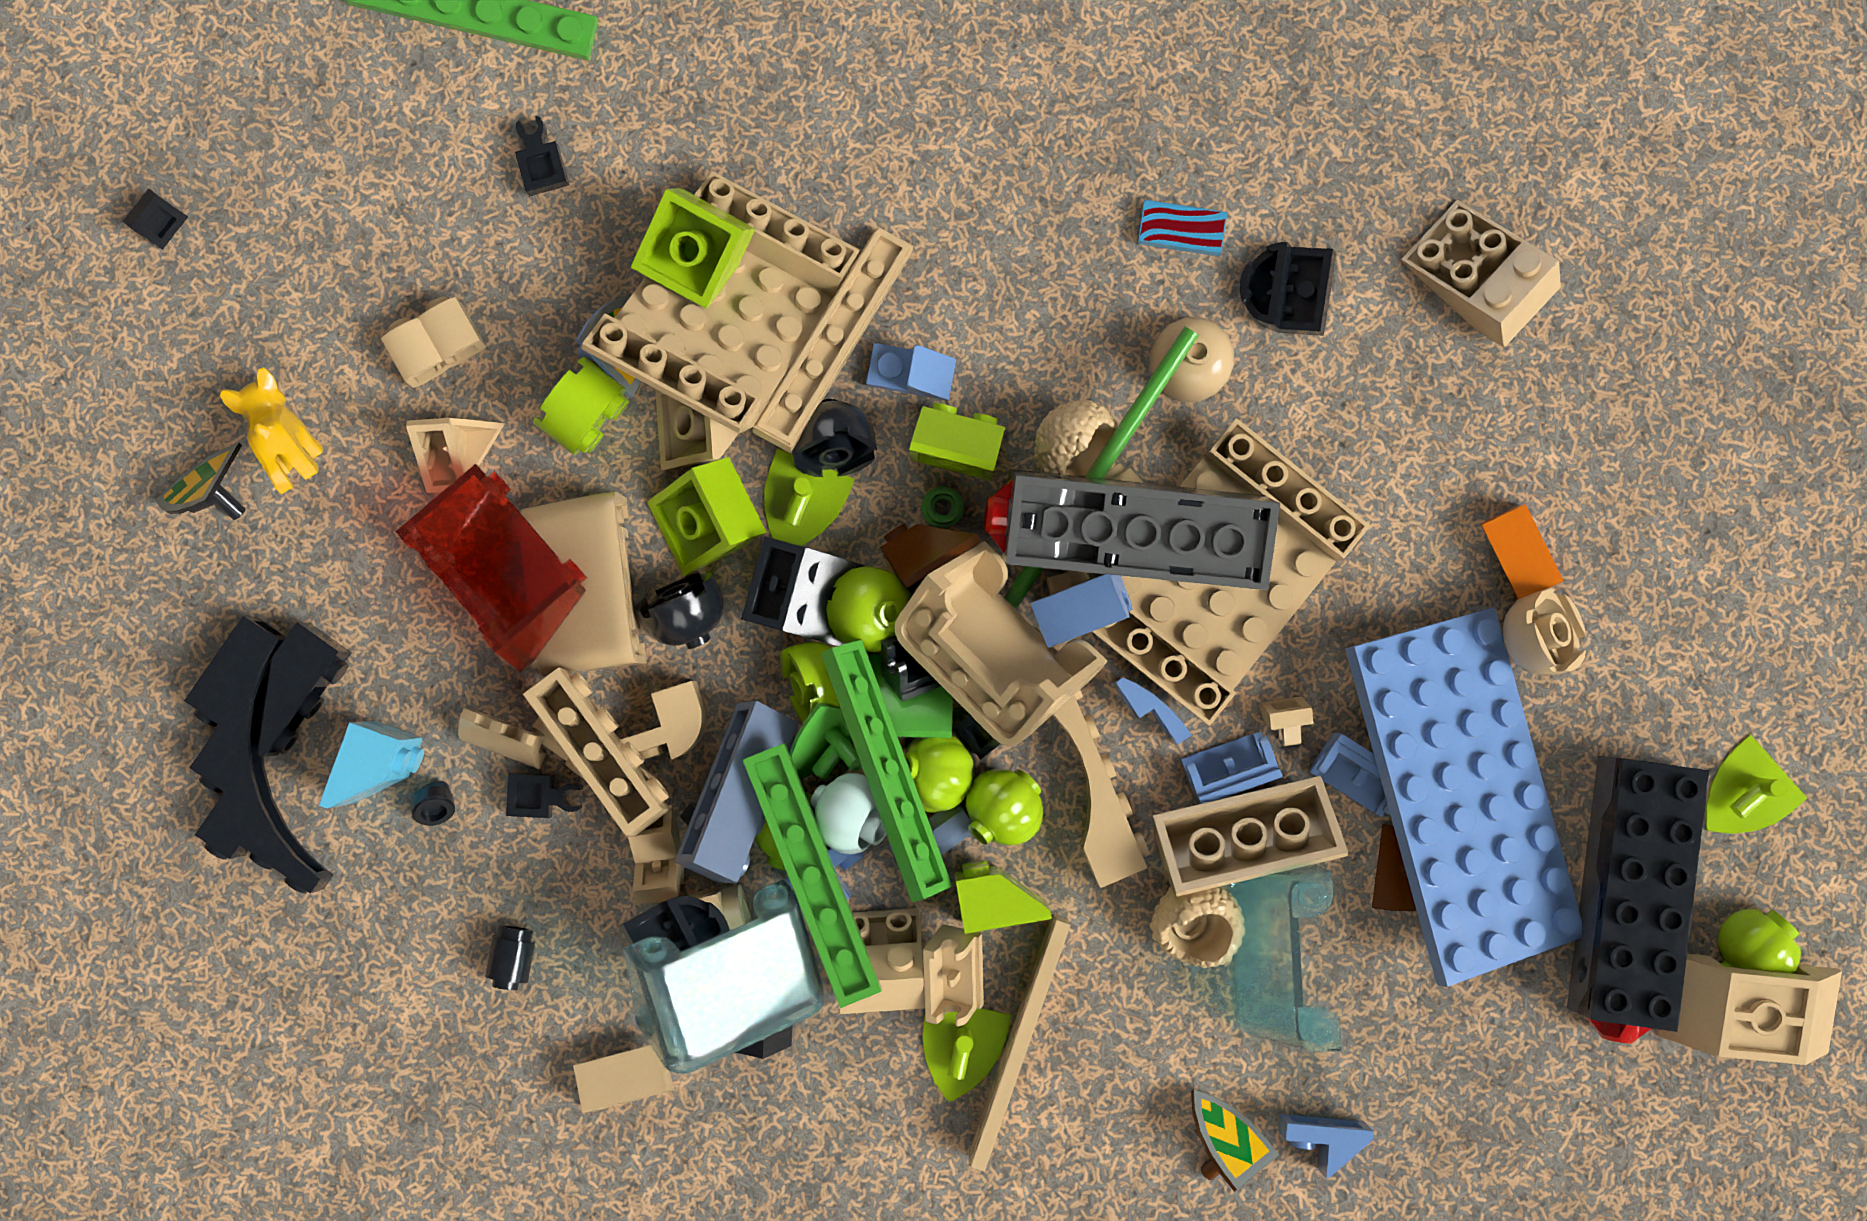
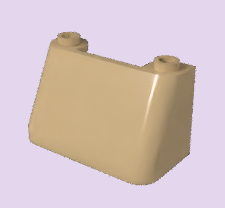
(602, 622)
(988, 650)

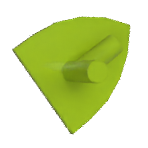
(800, 504)
(1749, 791)
(965, 1053)

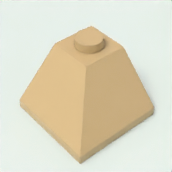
(688, 435)

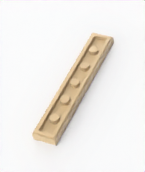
(832, 339)
(1018, 1042)

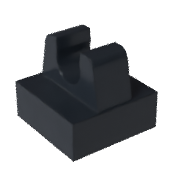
(155, 219)

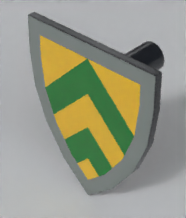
(202, 488)

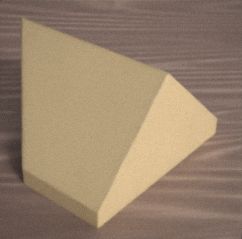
(449, 448)

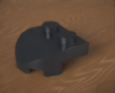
(1289, 288)
(681, 919)

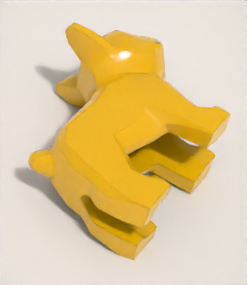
(274, 430)

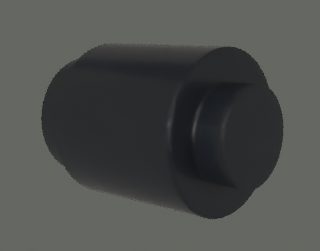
(510, 957)

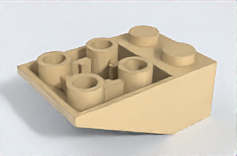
(1484, 272)

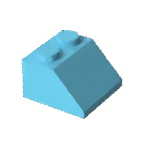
(370, 761)

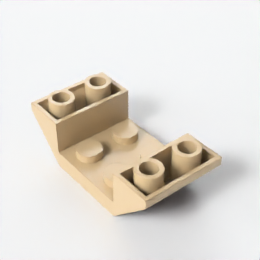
(1756, 1011)

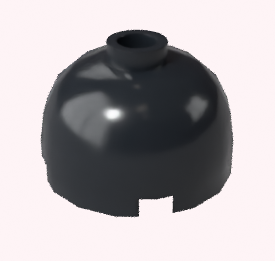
(835, 438)
(683, 611)

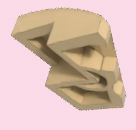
(500, 737)

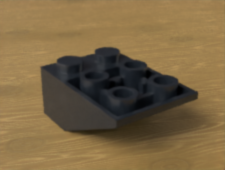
(793, 589)

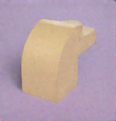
(681, 721)
(654, 856)

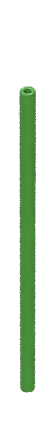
(1119, 439)

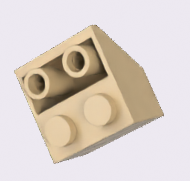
(896, 953)

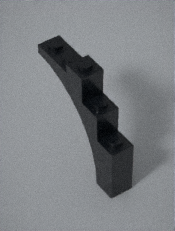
(246, 815)

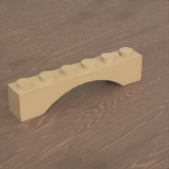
(1107, 837)

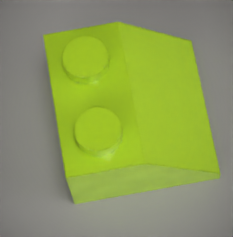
(692, 246)
(956, 441)
(706, 515)
(995, 899)

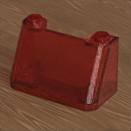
(495, 565)

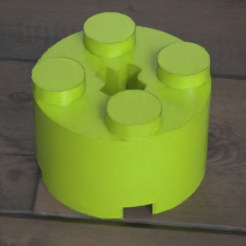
(581, 406)

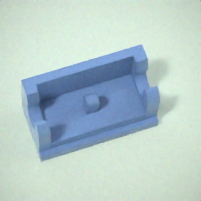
(1082, 608)
(1231, 768)
(1352, 772)

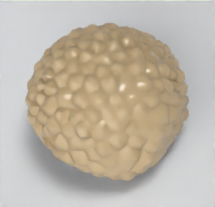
(1073, 437)
(1199, 926)

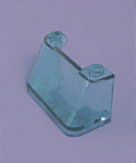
(1269, 960)
(728, 988)

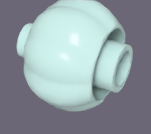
(847, 814)

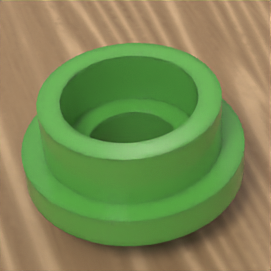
(942, 493)

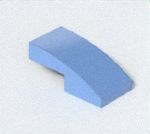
(1142, 701)

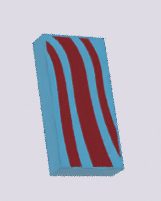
(1182, 228)

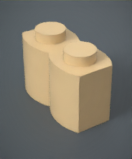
(432, 341)

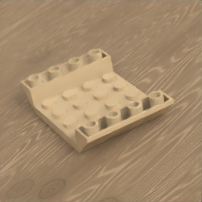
(742, 345)
(1208, 636)

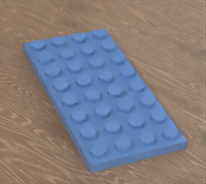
(1465, 795)

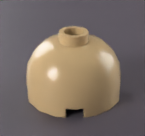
(1204, 367)
(1544, 633)

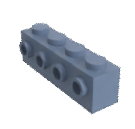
(728, 807)

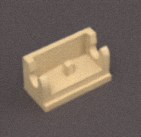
(953, 974)
(621, 1079)

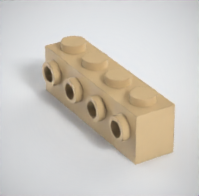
(597, 751)

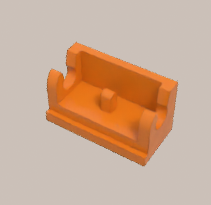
(1521, 551)

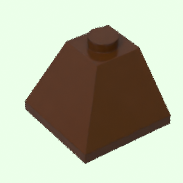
(923, 549)

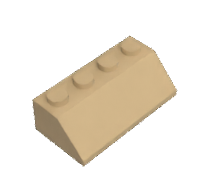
(1248, 836)

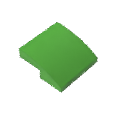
(920, 716)

